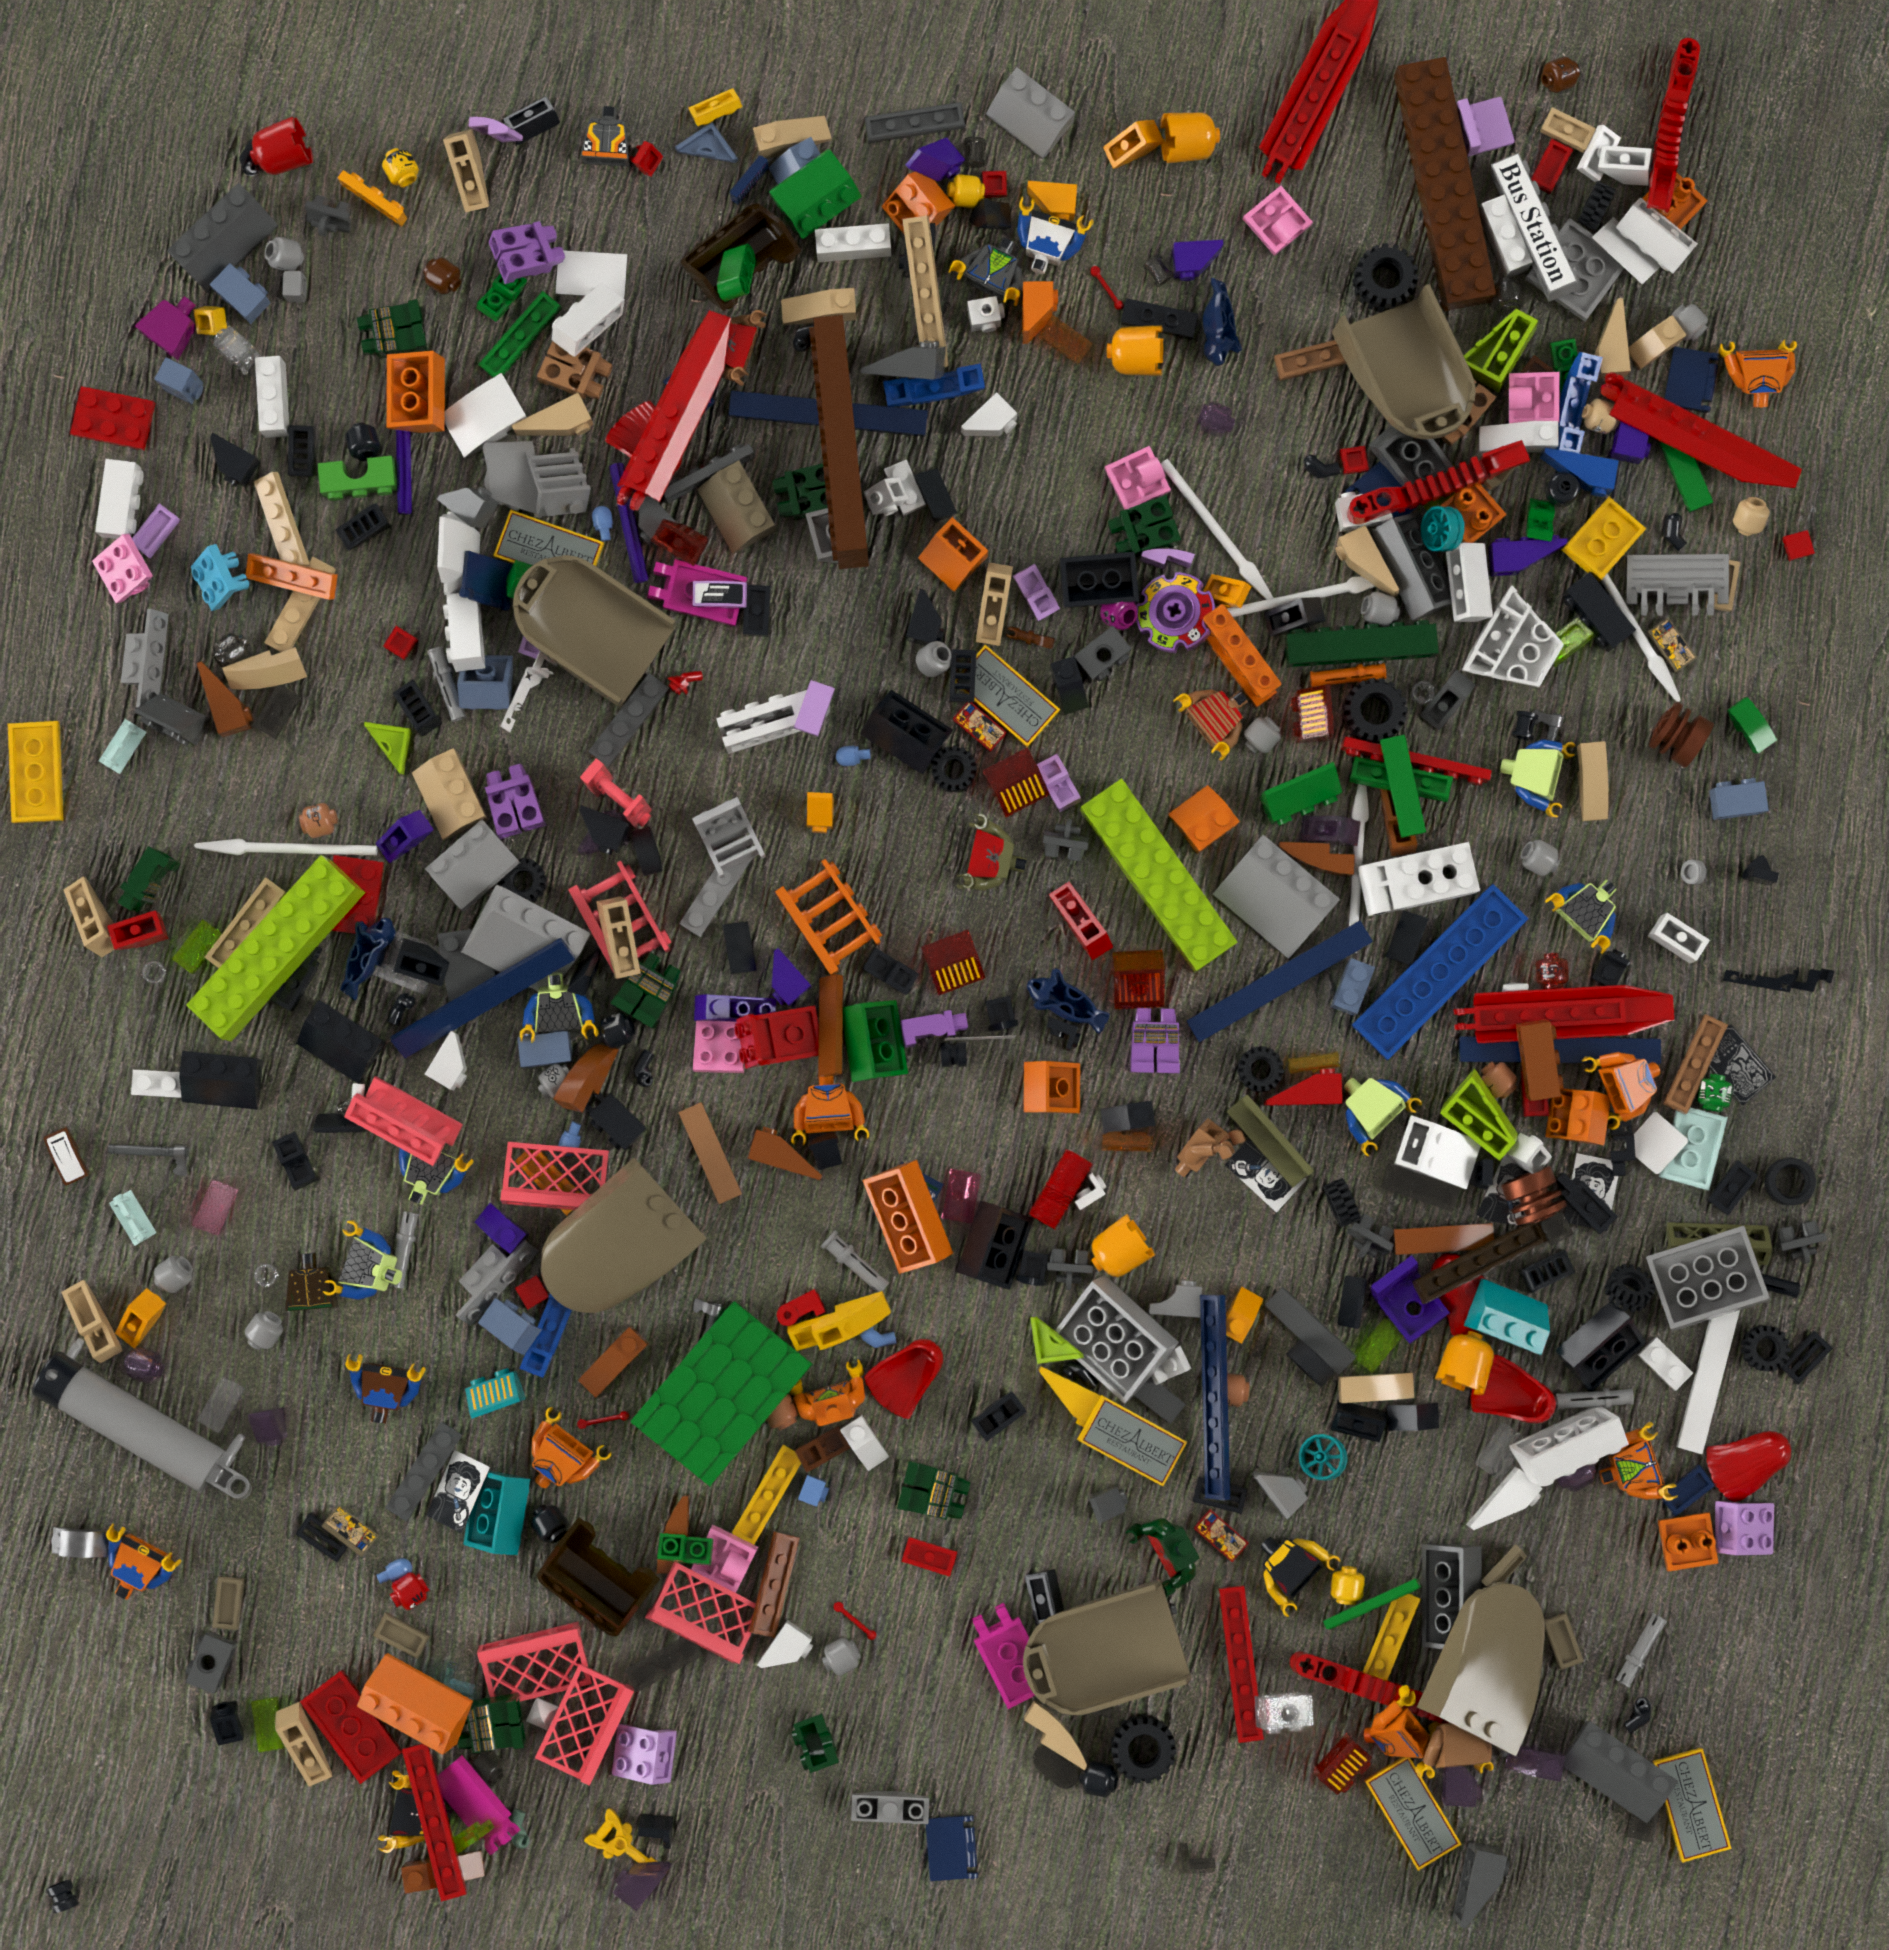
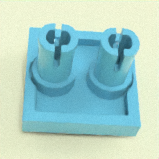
(214, 577)

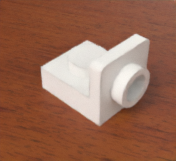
(1087, 1196)
(1172, 1366)

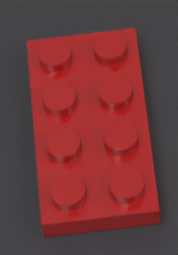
(352, 1732)

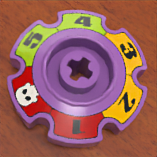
(1167, 595)

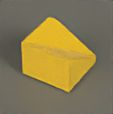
(209, 320)

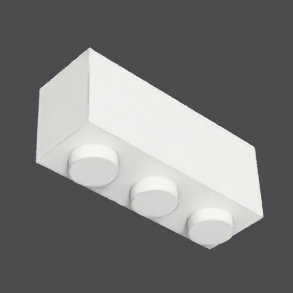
(1656, 236)
(1504, 237)
(853, 242)
(587, 319)
(272, 396)
(119, 499)
(1469, 583)
(464, 633)

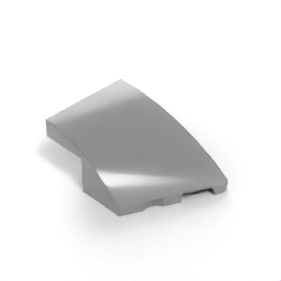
(510, 475)

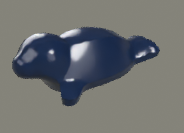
(1219, 325)
(366, 953)
(1066, 1001)

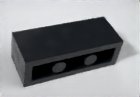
(1598, 612)

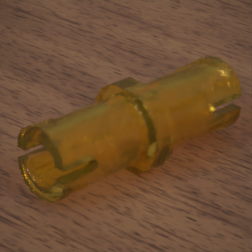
(1313, 1062)

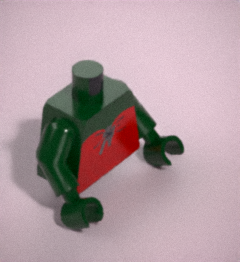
(1172, 1549)

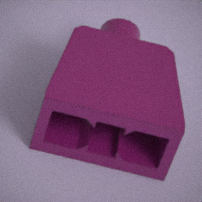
(169, 326)

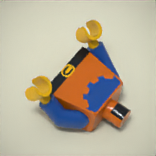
(137, 1563)

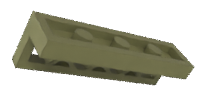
(1269, 1141)
(1761, 1249)

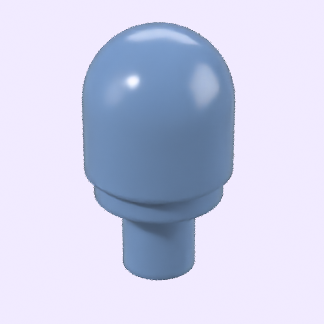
(602, 522)
(851, 755)
(571, 1137)
(395, 1570)

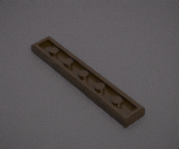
(1479, 1261)

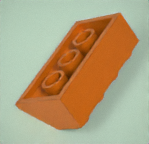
(908, 1217)
(415, 1704)

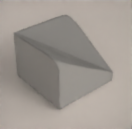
(294, 286)

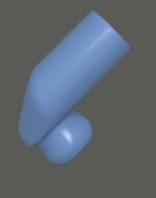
(878, 1340)

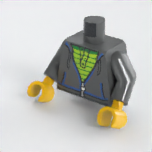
(992, 271)

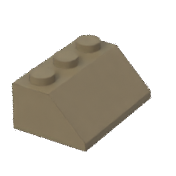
(736, 507)

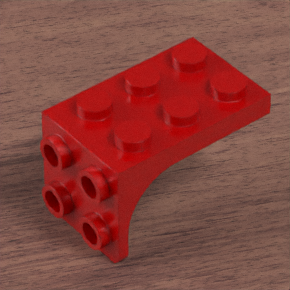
(778, 1036)

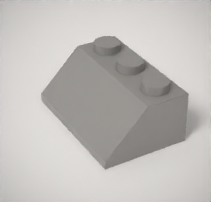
(1030, 113)
(472, 865)

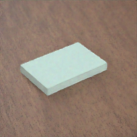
(1698, 1158)

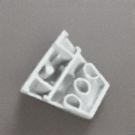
(454, 540)
(1514, 644)

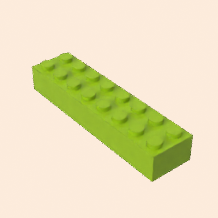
(1158, 875)
(275, 948)

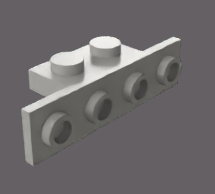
(145, 657)
(491, 1276)

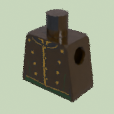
(307, 1286)

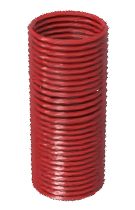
(1062, 1182)

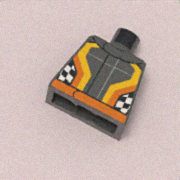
(606, 140)

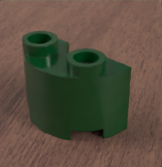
(816, 1743)

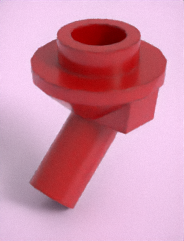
(679, 683)

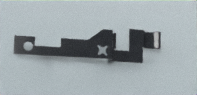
(1776, 983)
(1619, 1157)

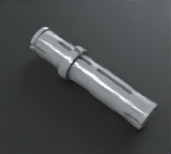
(446, 683)
(404, 1244)
(1624, 1397)
(1641, 1650)

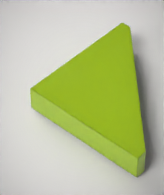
(393, 742)
(1051, 1345)

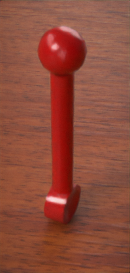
(1095, 272)
(582, 1423)
(839, 1607)

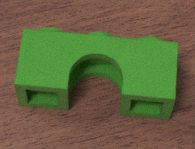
(379, 479)

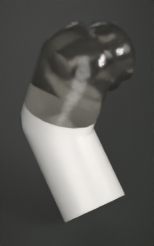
(343, 1106)

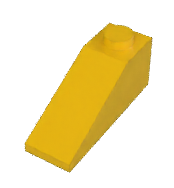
(1075, 1397)

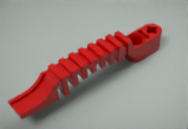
(1670, 125)
(1443, 484)
(1355, 1682)

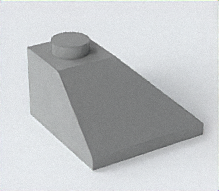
(820, 533)
(1282, 1491)

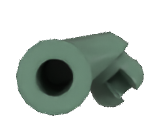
(521, 1839)

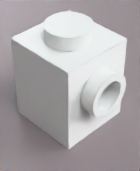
(985, 314)
(886, 496)
(1529, 1153)

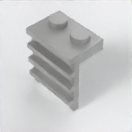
(560, 493)
(722, 826)

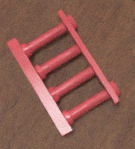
(599, 781)
(584, 896)
(403, 1120)

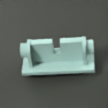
(122, 746)
(132, 1217)

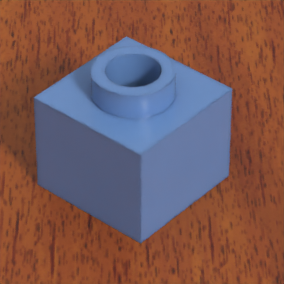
(813, 1490)

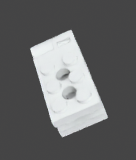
(755, 717)
(1395, 884)

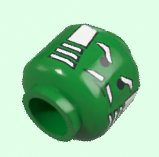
(1715, 1093)

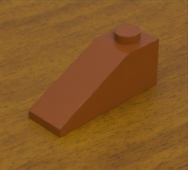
(227, 710)
(776, 1152)
(613, 1361)
(419, 1874)

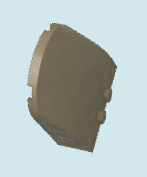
(1410, 367)
(590, 624)
(616, 1243)
(1106, 1652)
(1490, 1666)

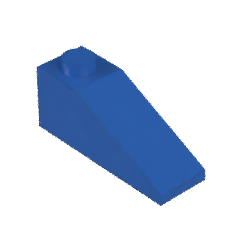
(1592, 472)

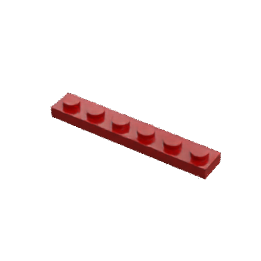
(1474, 774)
(1240, 1662)
(434, 1821)

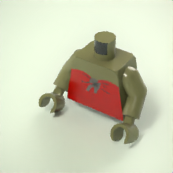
(990, 857)

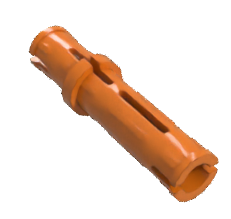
(1348, 675)

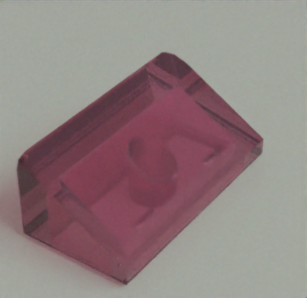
(961, 1196)
(215, 1207)

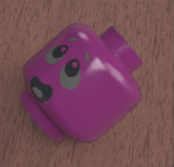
(1120, 614)

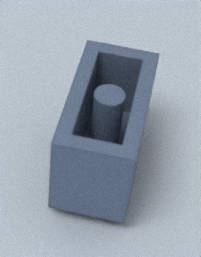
(240, 293)
(179, 381)
(1738, 800)
(1352, 987)
(546, 1049)
(509, 1325)

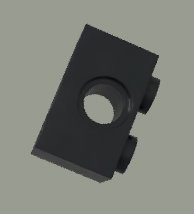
(998, 1415)

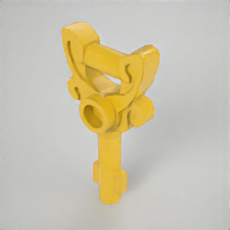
(620, 1843)

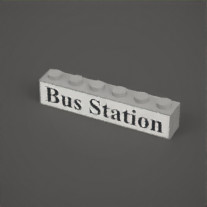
(1538, 233)

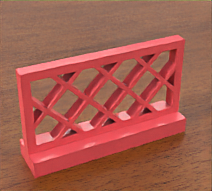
(547, 1198)
(692, 1632)
(535, 1643)
(604, 1734)

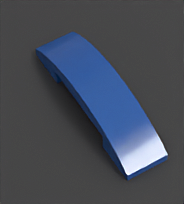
(920, 391)
(1573, 400)
(544, 1346)

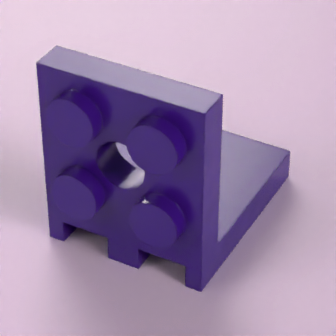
(1394, 1294)

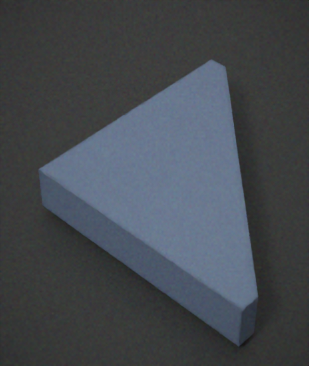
(707, 144)

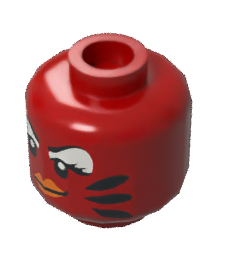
(409, 1591)

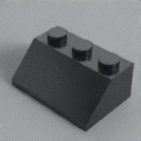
(1098, 579)
(906, 731)
(339, 1041)
(220, 1080)
(995, 1245)
(1601, 1346)

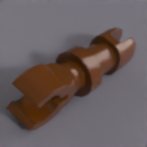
(1031, 637)

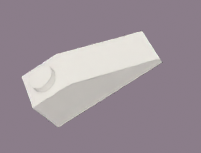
(1534, 434)
(1508, 1498)

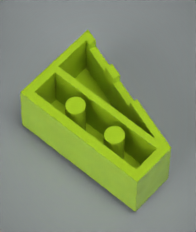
(1500, 350)
(1480, 1116)

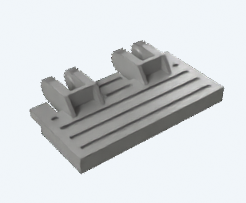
(1677, 578)

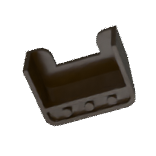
(751, 226)
(593, 1581)

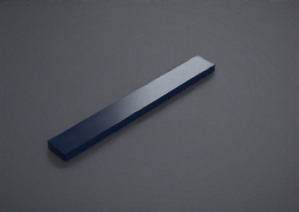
(805, 412)
(1279, 981)
(482, 998)
(1570, 1049)
(1215, 1396)

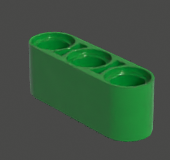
(736, 272)

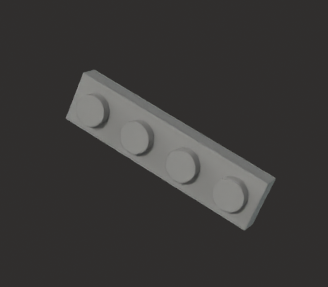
(712, 897)

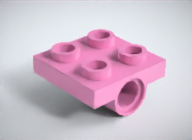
(1277, 220)
(1533, 397)
(1137, 478)
(123, 569)
(717, 1048)
(729, 1559)

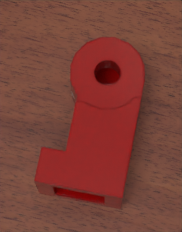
(790, 1312)

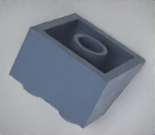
(487, 686)

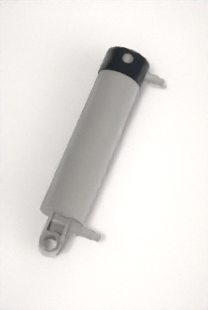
(137, 1425)

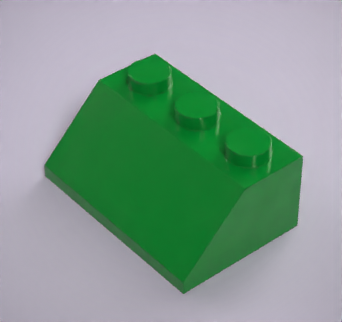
(815, 194)
(1301, 794)
(874, 1041)

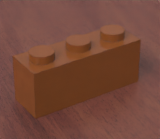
(1539, 1059)

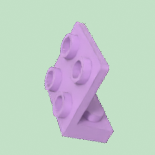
(1484, 125)
(1744, 1528)
(644, 1754)

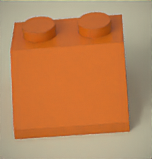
(1038, 304)
(1203, 819)
(1051, 1087)

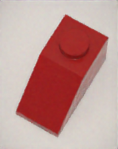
(138, 931)

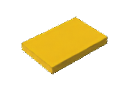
(1604, 539)

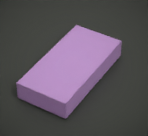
(155, 530)
(814, 708)

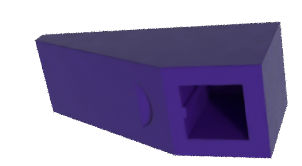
(1513, 557)
(730, 1008)

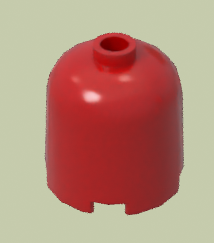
(281, 147)

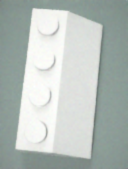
(1569, 1445)

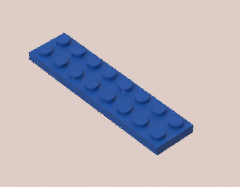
(1439, 971)

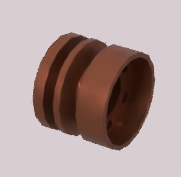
(1680, 734)
(1533, 1196)

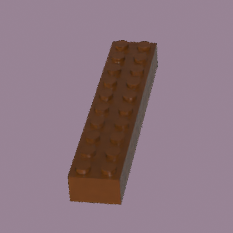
(1444, 184)
(838, 442)

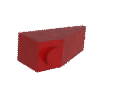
(1081, 921)
(1315, 1090)

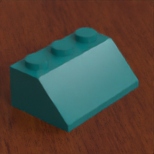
(1509, 1317)
(498, 1514)

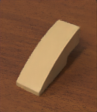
(265, 670)
(1593, 780)
(91, 1322)
(1375, 1387)
(1055, 1733)

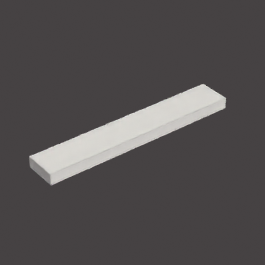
(1707, 1382)

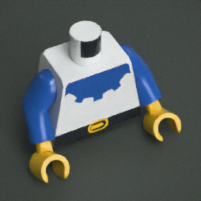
(1049, 237)

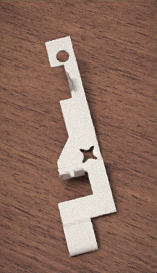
(524, 686)

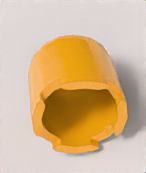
(1188, 137)
(1137, 350)
(1120, 1248)
(1466, 1363)

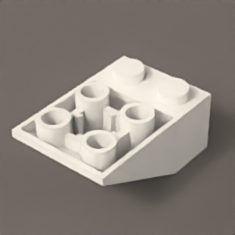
(1437, 1152)

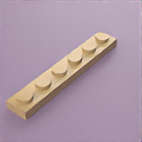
(924, 280)

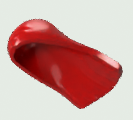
(629, 429)
(1458, 1300)
(905, 1376)
(1514, 1394)
(1747, 1463)

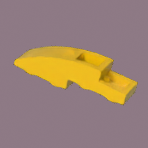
(843, 1324)

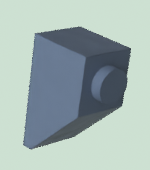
(794, 159)

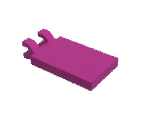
(679, 590)
(1003, 1653)
(476, 1802)

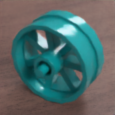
(1439, 529)
(1323, 1457)

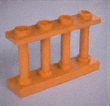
(1240, 656)
(804, 918)

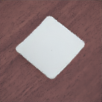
(1657, 1143)

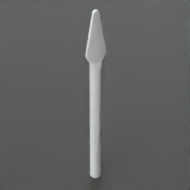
(1246, 568)
(1353, 585)
(1655, 663)
(1360, 813)
(239, 847)

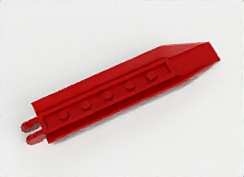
(1318, 86)
(677, 413)
(1696, 435)
(1572, 1011)

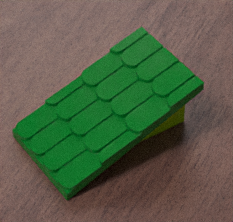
(721, 1393)

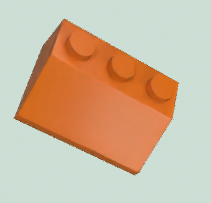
(416, 392)

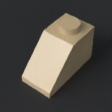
(1656, 342)

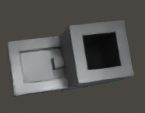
(79, 1542)

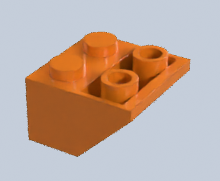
(916, 198)
(953, 554)
(1578, 1116)

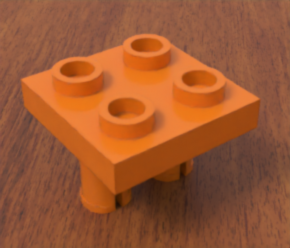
(1685, 202)
(1478, 511)
(1688, 1541)

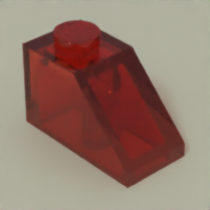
(680, 540)

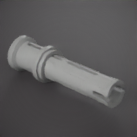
(846, 1255)

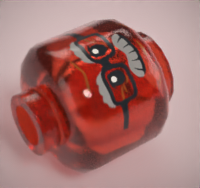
(1552, 971)

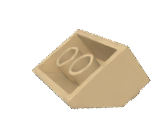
(449, 794)

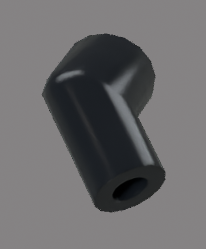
(246, 162)
(802, 338)
(1319, 469)
(1671, 531)
(398, 1008)
(641, 1069)
(1081, 1372)
(1641, 1716)

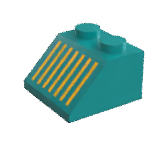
(495, 1393)

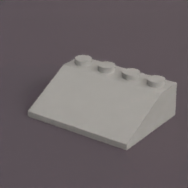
(1275, 896)
(515, 929)
(1708, 1278)
(1116, 1338)

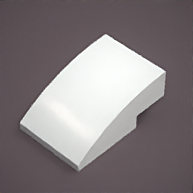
(483, 415)

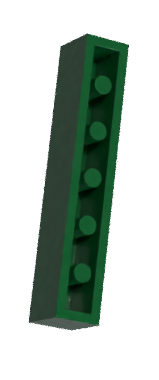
(1361, 645)

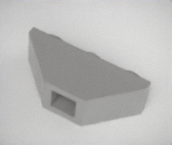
(890, 1807)

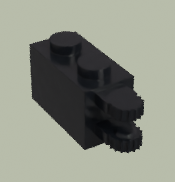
(616, 1121)

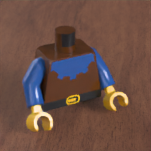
(383, 1386)

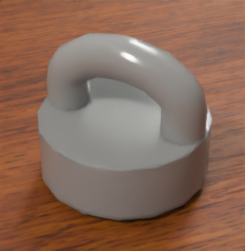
(1693, 872)

